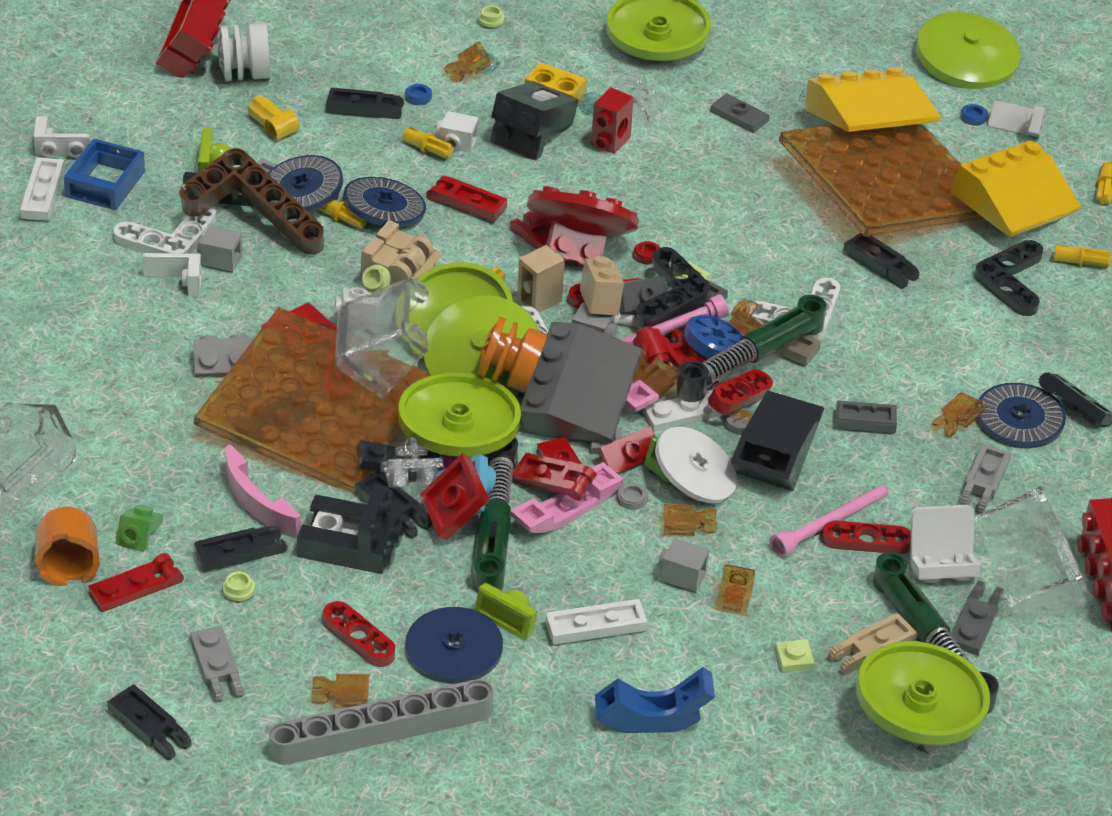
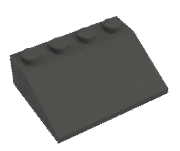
(579, 384)

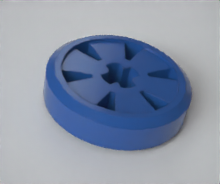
(710, 335)

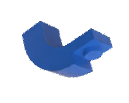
(654, 712)

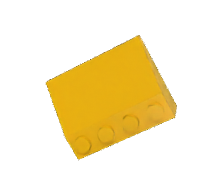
(869, 100)
(1015, 188)

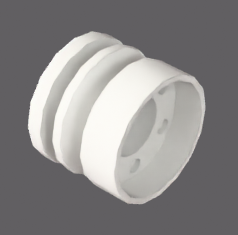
(244, 52)

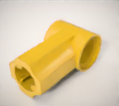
(274, 120)

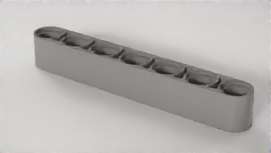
(380, 722)

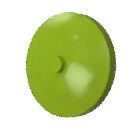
(659, 28)
(967, 50)
(453, 283)
(461, 331)
(459, 414)
(923, 693)

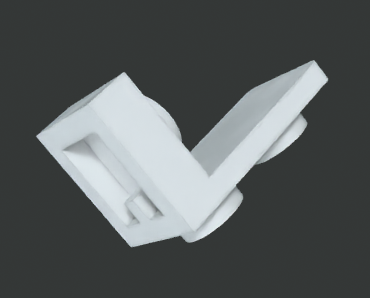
(1017, 118)
(51, 144)
(175, 265)

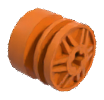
(511, 354)

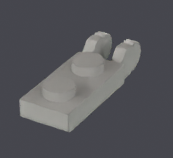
(985, 476)
(216, 660)

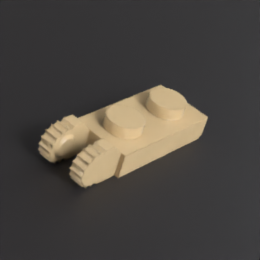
(867, 640)

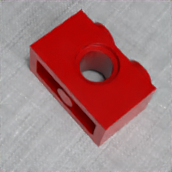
(612, 120)

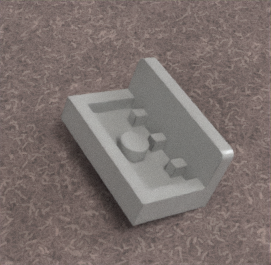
(217, 355)

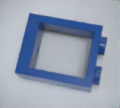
(100, 192)

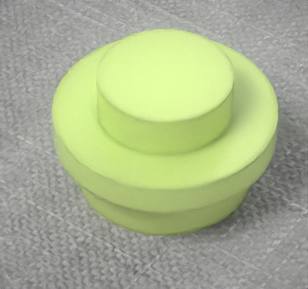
(491, 16)
(376, 278)
(238, 586)

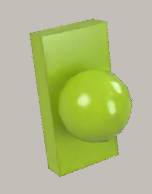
(208, 150)
(507, 610)

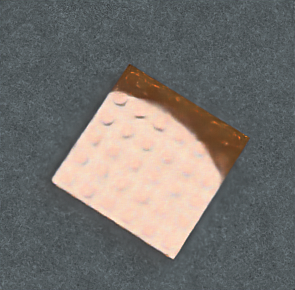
(882, 175)
(298, 404)

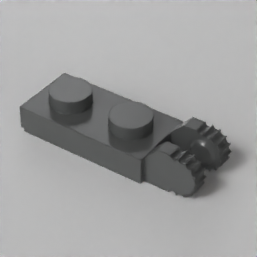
(976, 619)

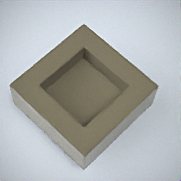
(802, 349)

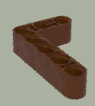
(258, 195)

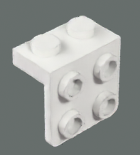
(943, 543)

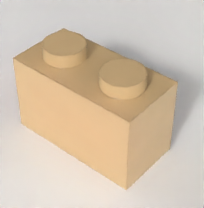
(540, 279)
(601, 286)

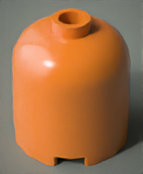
(66, 546)

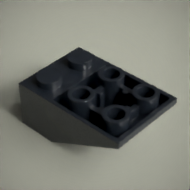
(777, 440)

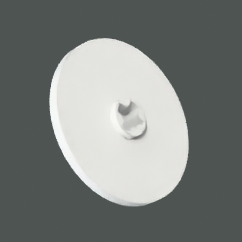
(696, 465)

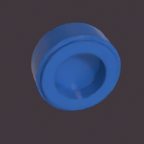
(418, 94)
(974, 114)

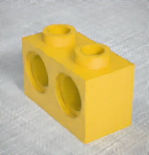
(559, 80)

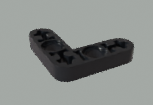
(1004, 276)
(656, 309)

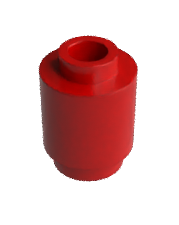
(653, 343)

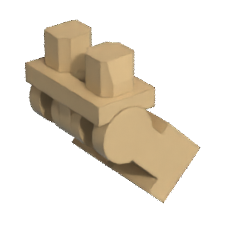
(399, 253)

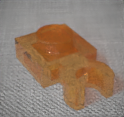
(470, 61)
(959, 411)
(684, 520)
(346, 691)

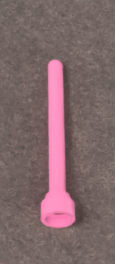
(714, 307)
(788, 541)

